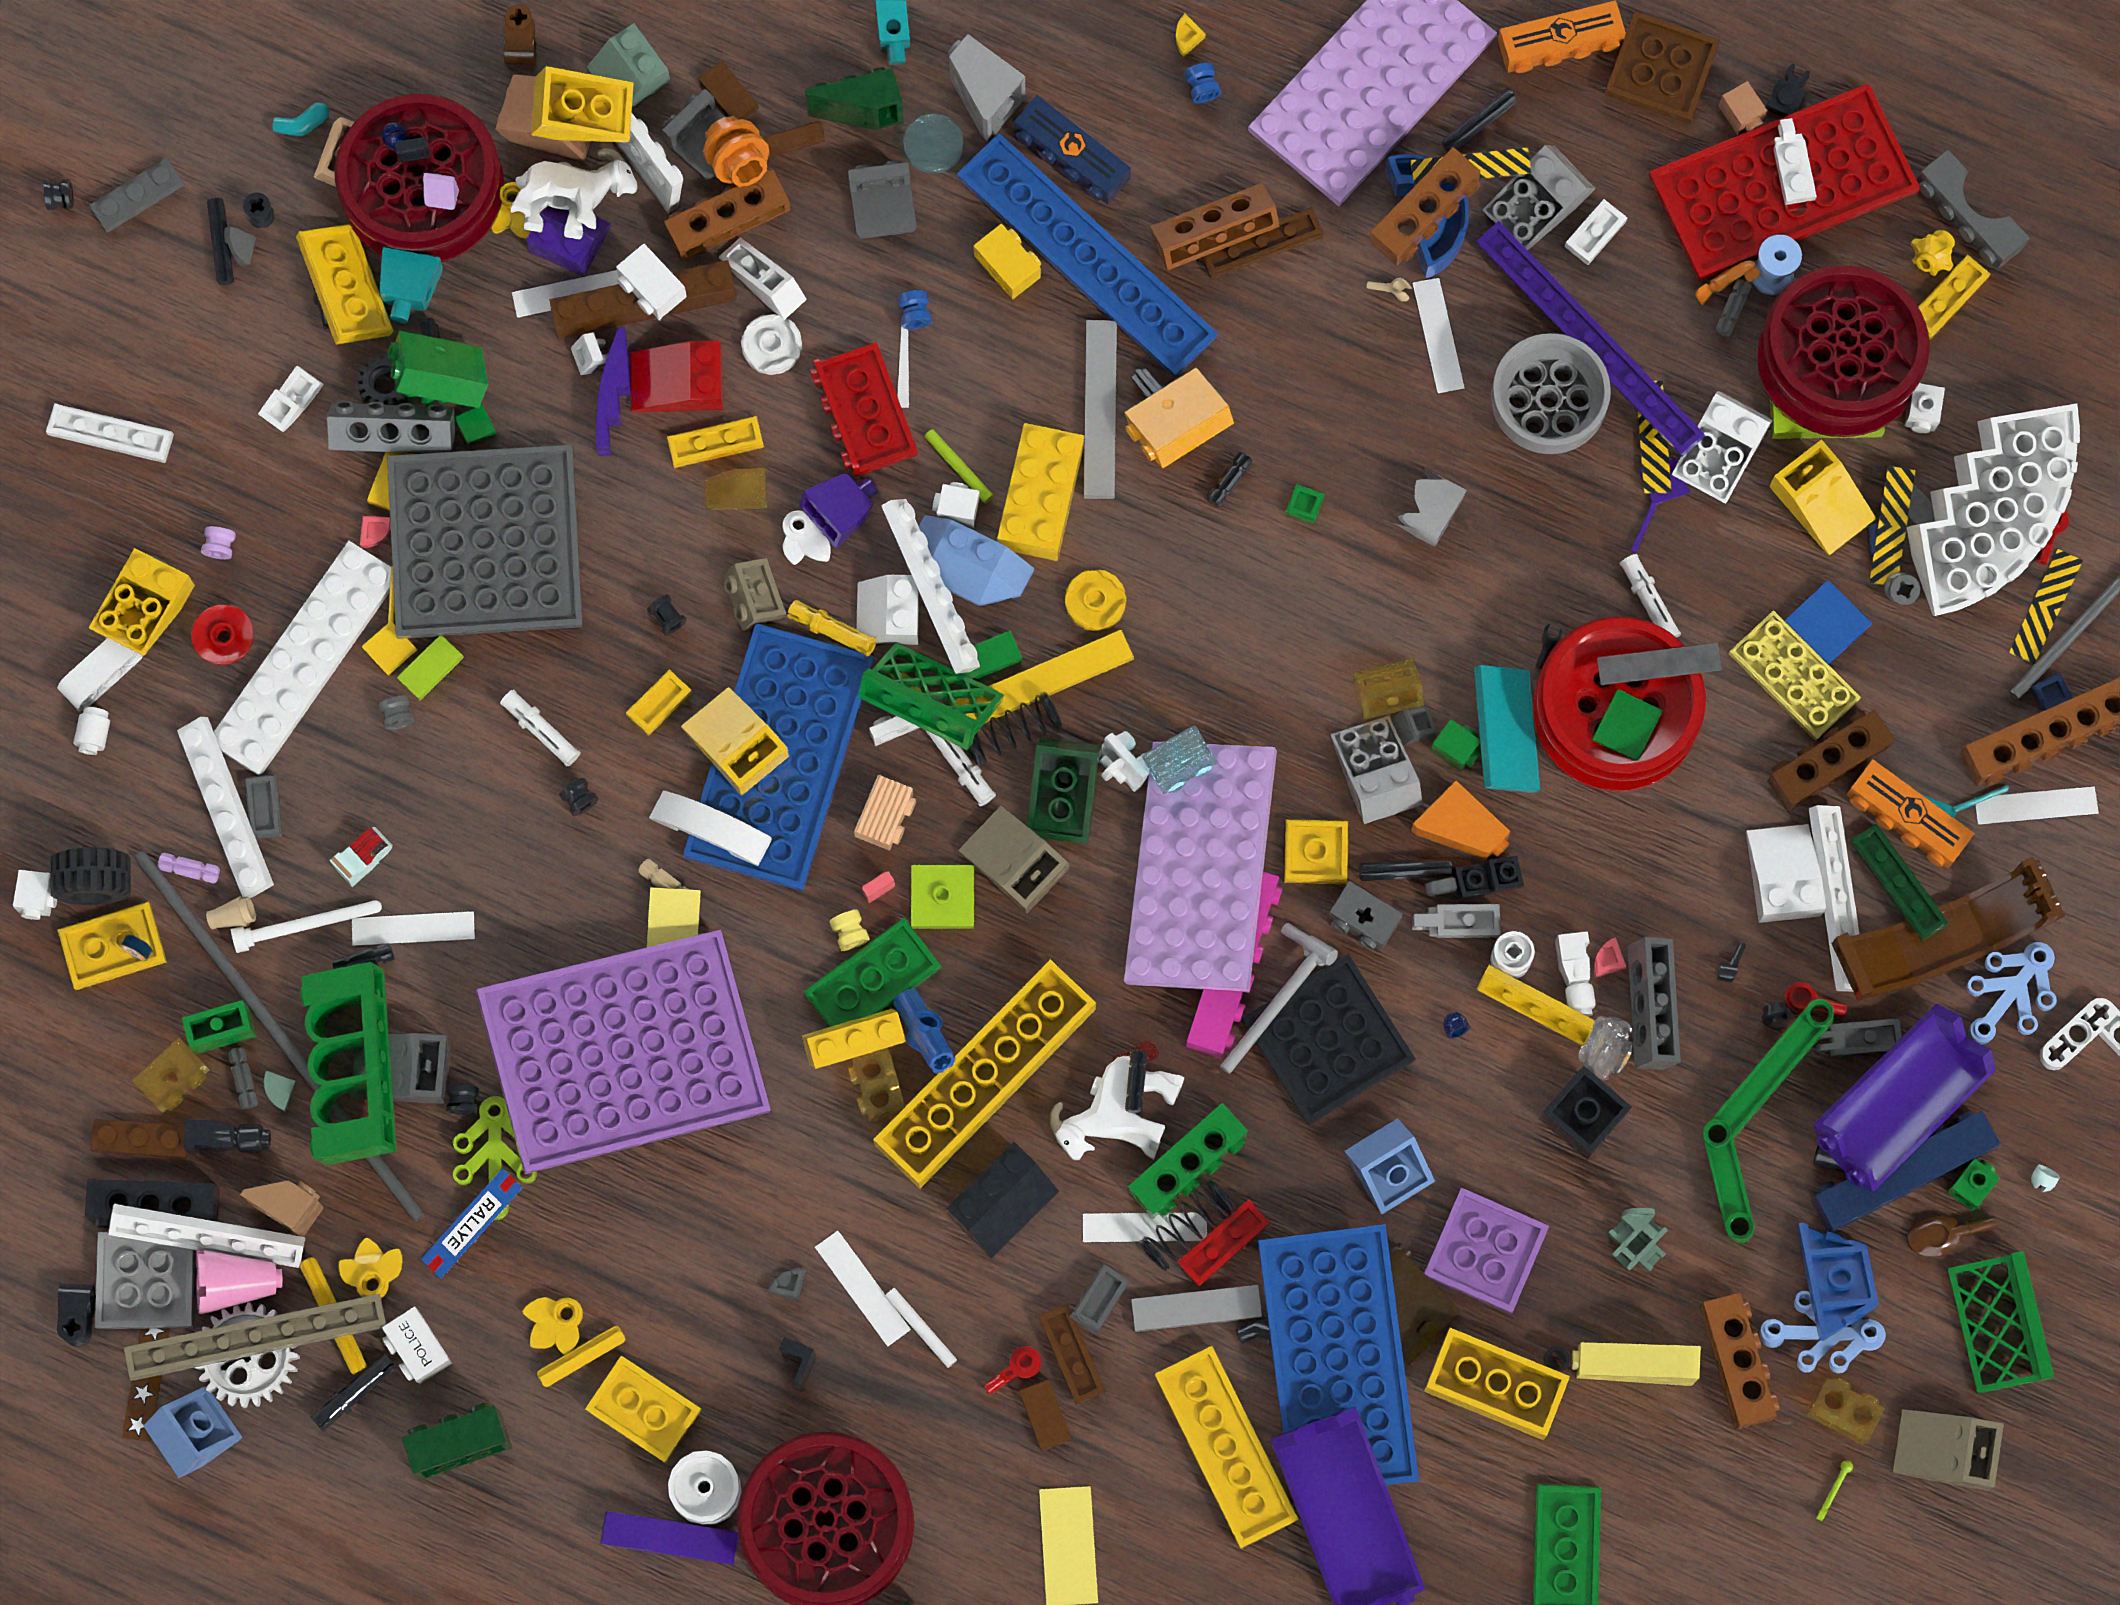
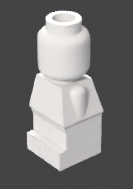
(1575, 970)

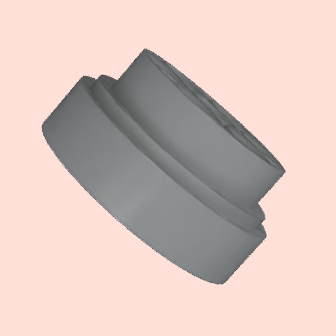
(1545, 357)

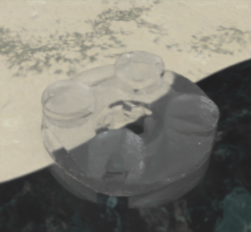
(1607, 1047)

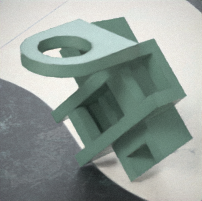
(1640, 1249)

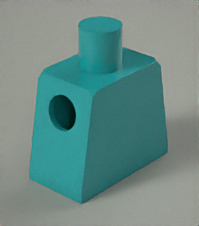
(893, 16)
(408, 281)

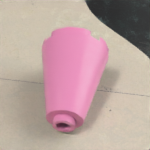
(232, 1280)

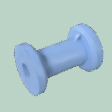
(1777, 261)

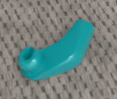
(303, 124)

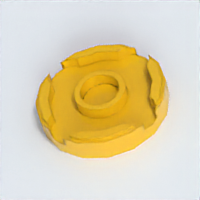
(1095, 600)

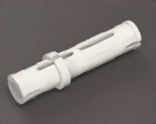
(1644, 588)
(538, 726)
(967, 772)

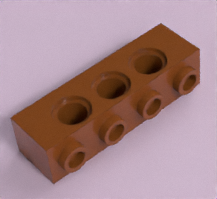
(1451, 169)
(1215, 226)
(719, 229)
(1744, 1411)

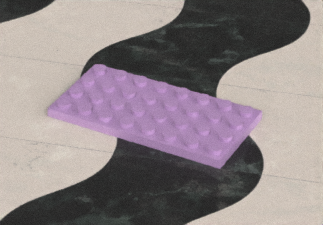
(1369, 89)
(1202, 875)

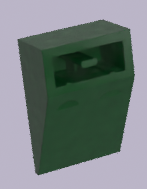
(858, 101)

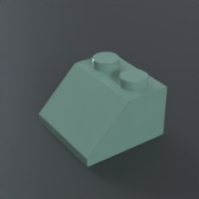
(631, 59)

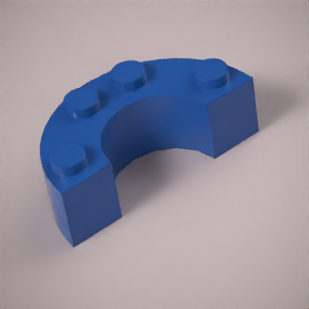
(1446, 243)

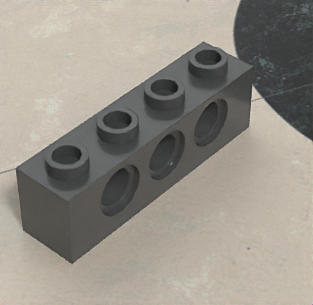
(406, 438)
(1654, 1003)

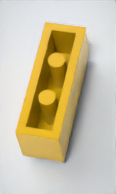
(853, 1038)

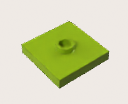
(942, 896)

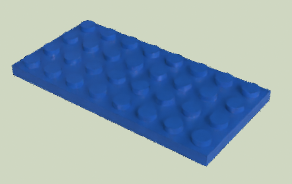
(812, 704)
(1340, 1338)

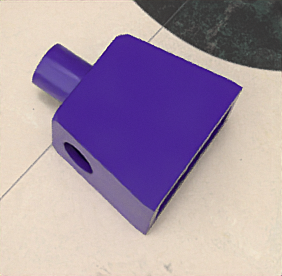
(838, 506)

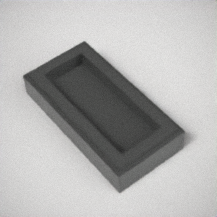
(264, 806)
(1099, 1298)

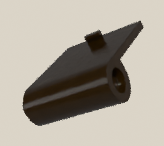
(1417, 1302)

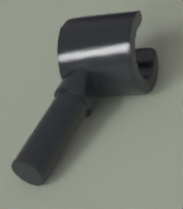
(1548, 643)
(1728, 971)

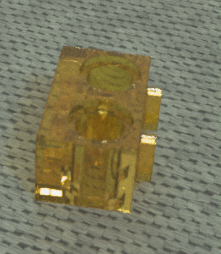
(884, 1083)
(1843, 1419)

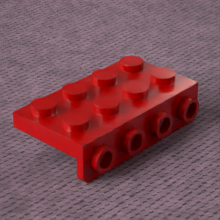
(864, 410)

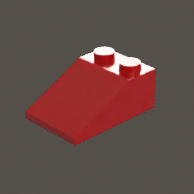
(678, 377)

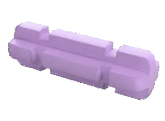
(188, 867)

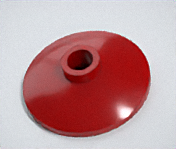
(214, 623)

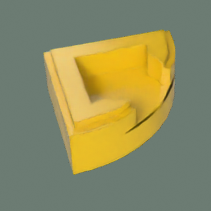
(1187, 35)

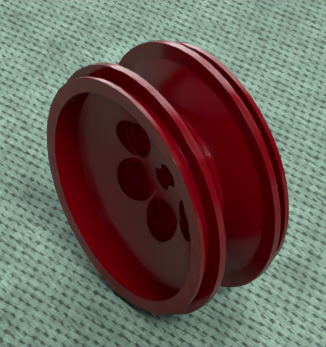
(393, 219)
(1816, 391)
(882, 1533)

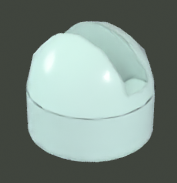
(2044, 1176)

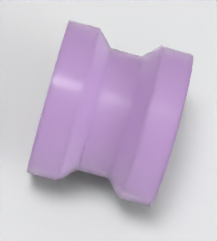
(218, 542)

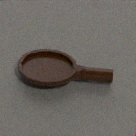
(1942, 1234)

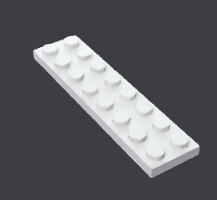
(304, 658)

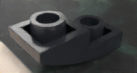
(1488, 877)

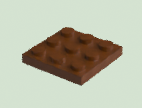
(1662, 67)

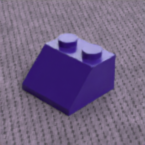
(563, 251)

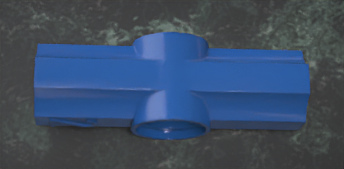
(924, 1030)

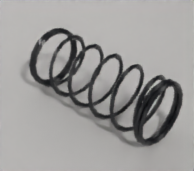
(978, 754)
(1221, 1200)

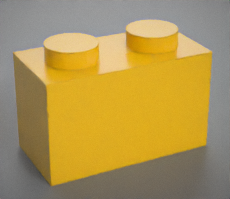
(1007, 260)

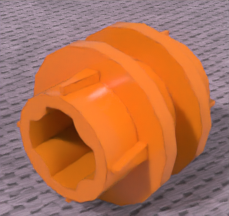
(736, 151)

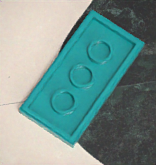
(1506, 729)

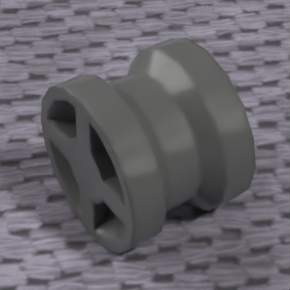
(1896, 585)
(396, 712)

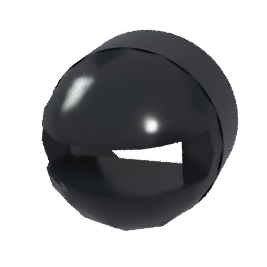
(1551, 1363)

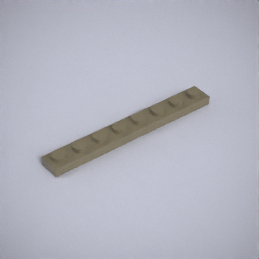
(254, 1337)

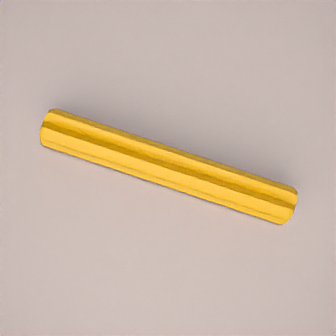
(324, 1296)

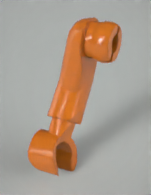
(1725, 278)

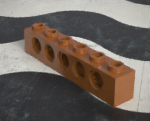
(1979, 754)

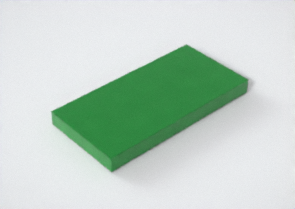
(873, 976)
(1566, 1545)

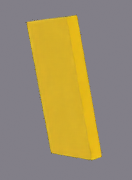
(344, 284)

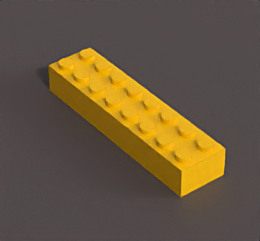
(985, 1074)

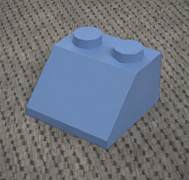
(1390, 1165)
(192, 1431)

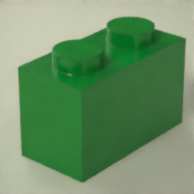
(219, 1027)

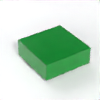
(475, 425)
(1304, 504)

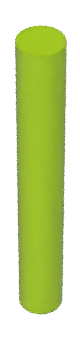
(958, 465)

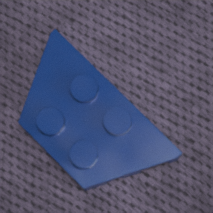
(1837, 1279)

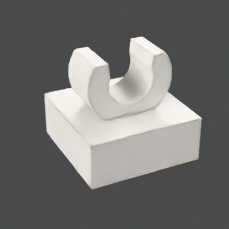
(588, 353)

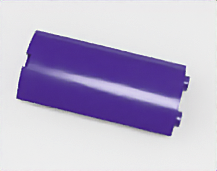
(1903, 1098)
(1348, 1512)

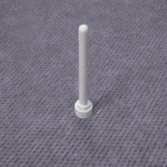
(246, 937)

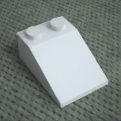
(1785, 873)

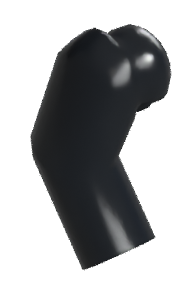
(1255, 1329)

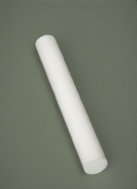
(921, 1327)

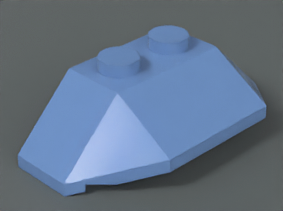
(973, 563)

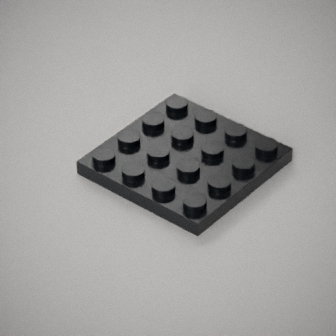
(1331, 1041)

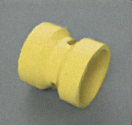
(850, 932)

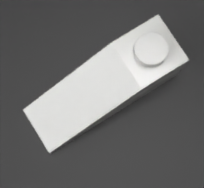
(764, 278)

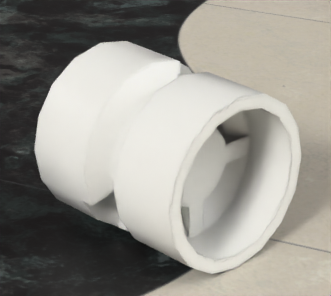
(1513, 954)

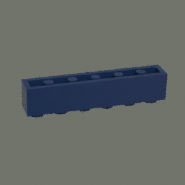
(1934, 1158)

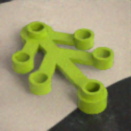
(494, 1149)

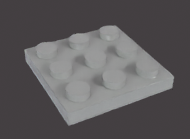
(143, 1284)

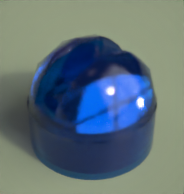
(395, 137)
(1455, 1025)

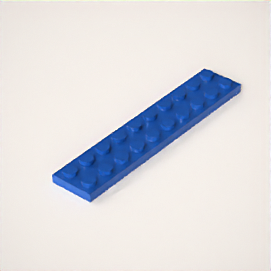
(1087, 255)

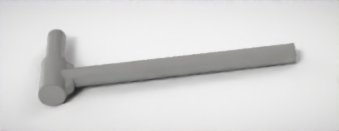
(1316, 954)

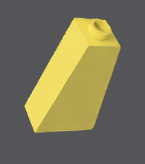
(1637, 1363)

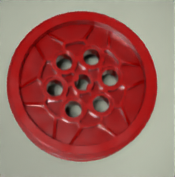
(1569, 680)

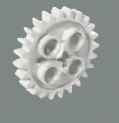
(259, 1381)

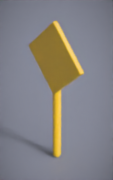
(384, 645)

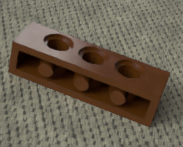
(1794, 791)

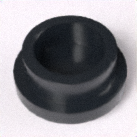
(1776, 1014)

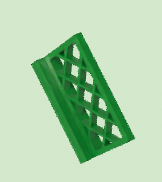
(923, 708)
(2028, 1316)

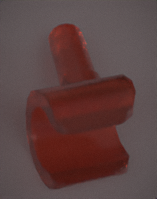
(1147, 1047)

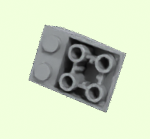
(1539, 200)
(1377, 769)

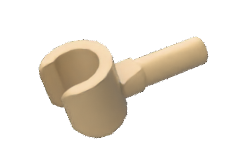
(1395, 287)

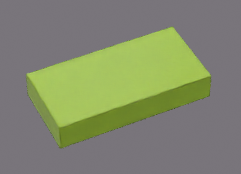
(430, 667)

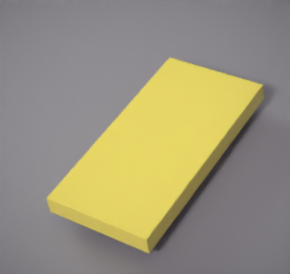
(1794, 675)

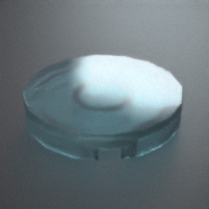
(933, 143)

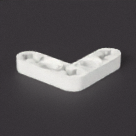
(2103, 1027)

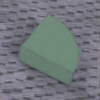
(279, 1089)

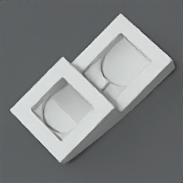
(291, 400)

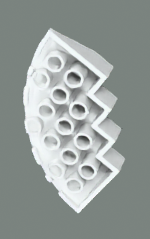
(2001, 508)

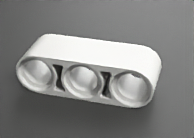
(97, 673)

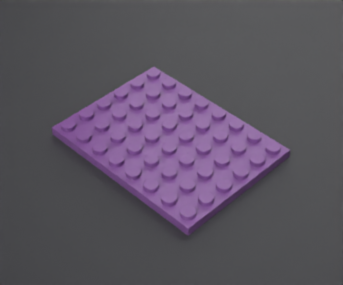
(622, 1051)

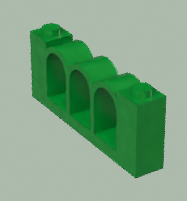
(322, 995)

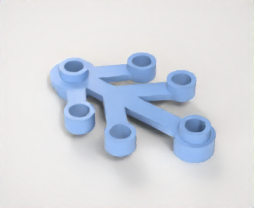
(2014, 988)
(1853, 1333)

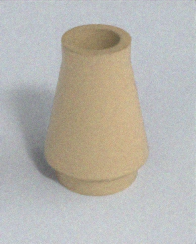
(232, 914)

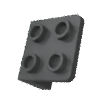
(686, 131)
(882, 199)

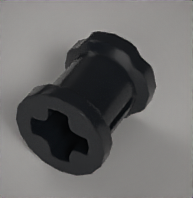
(257, 218)
(666, 615)

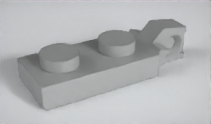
(1460, 921)

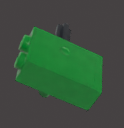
(437, 367)

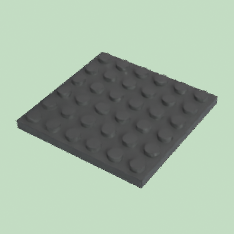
(484, 541)

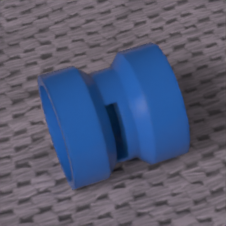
(1202, 82)
(914, 309)

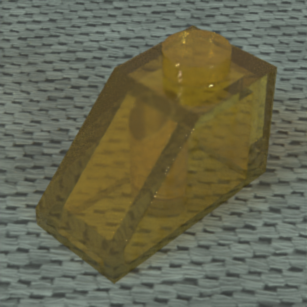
(737, 490)

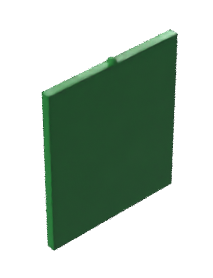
(1627, 725)

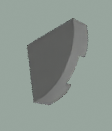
(240, 244)
(788, 1284)

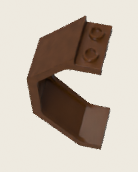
(1977, 926)

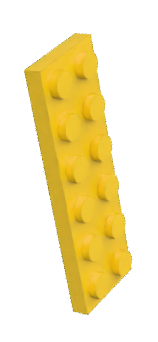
(1226, 1447)

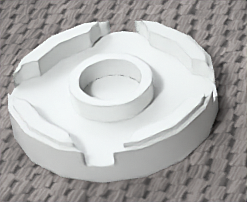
(771, 344)

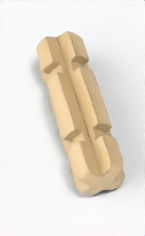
(658, 877)

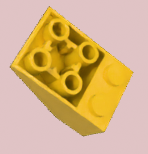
(1823, 497)
(142, 602)
(736, 740)

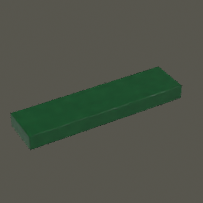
(1899, 882)

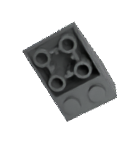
(417, 1068)

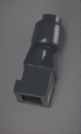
(224, 1137)

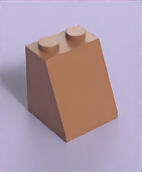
(516, 122)

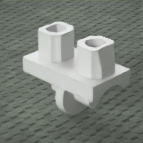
(1121, 763)

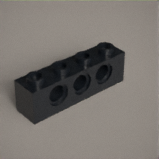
(103, 1193)

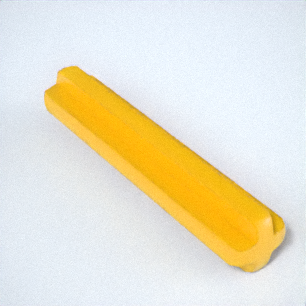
(581, 1356)

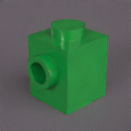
(1457, 745)
(1974, 1184)

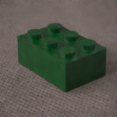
(456, 1441)

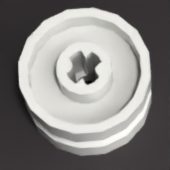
(707, 1507)

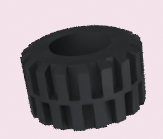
(90, 876)

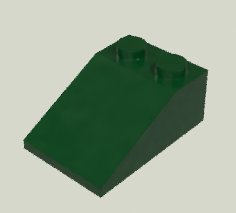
(1063, 790)

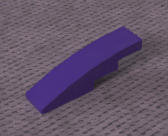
(614, 383)
(669, 1538)

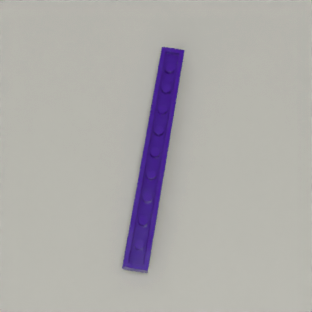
(1577, 323)

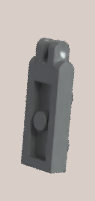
(1861, 1037)

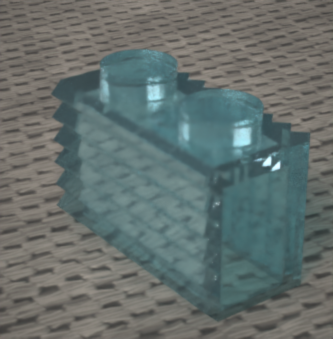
(1179, 760)

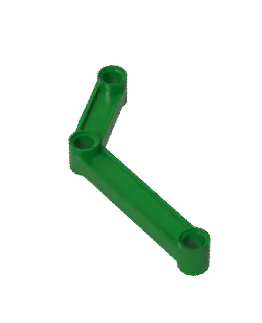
(1746, 1103)

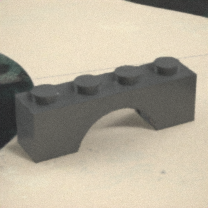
(1994, 238)

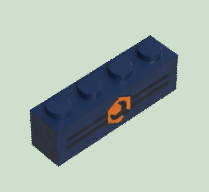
(1071, 150)

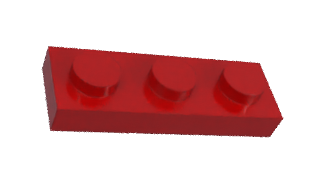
(1223, 1243)

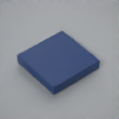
(1828, 622)

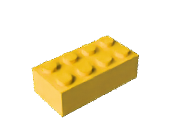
(1041, 491)
(1496, 1384)

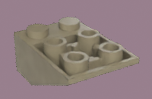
(1014, 859)
(1948, 1449)

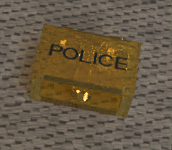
(1388, 689)

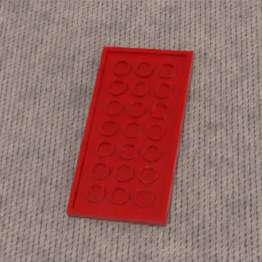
(1732, 195)

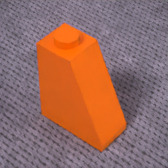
(1462, 824)

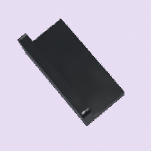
(800, 1354)

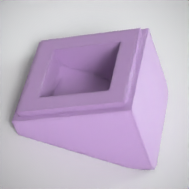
(440, 191)

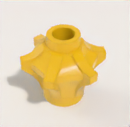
(1934, 252)

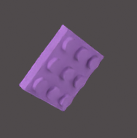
(1486, 1251)

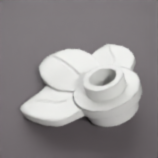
(802, 542)

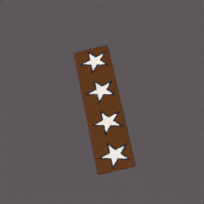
(143, 1394)

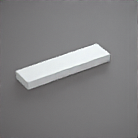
(109, 433)

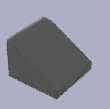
(1414, 725)

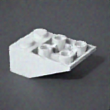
(1725, 451)

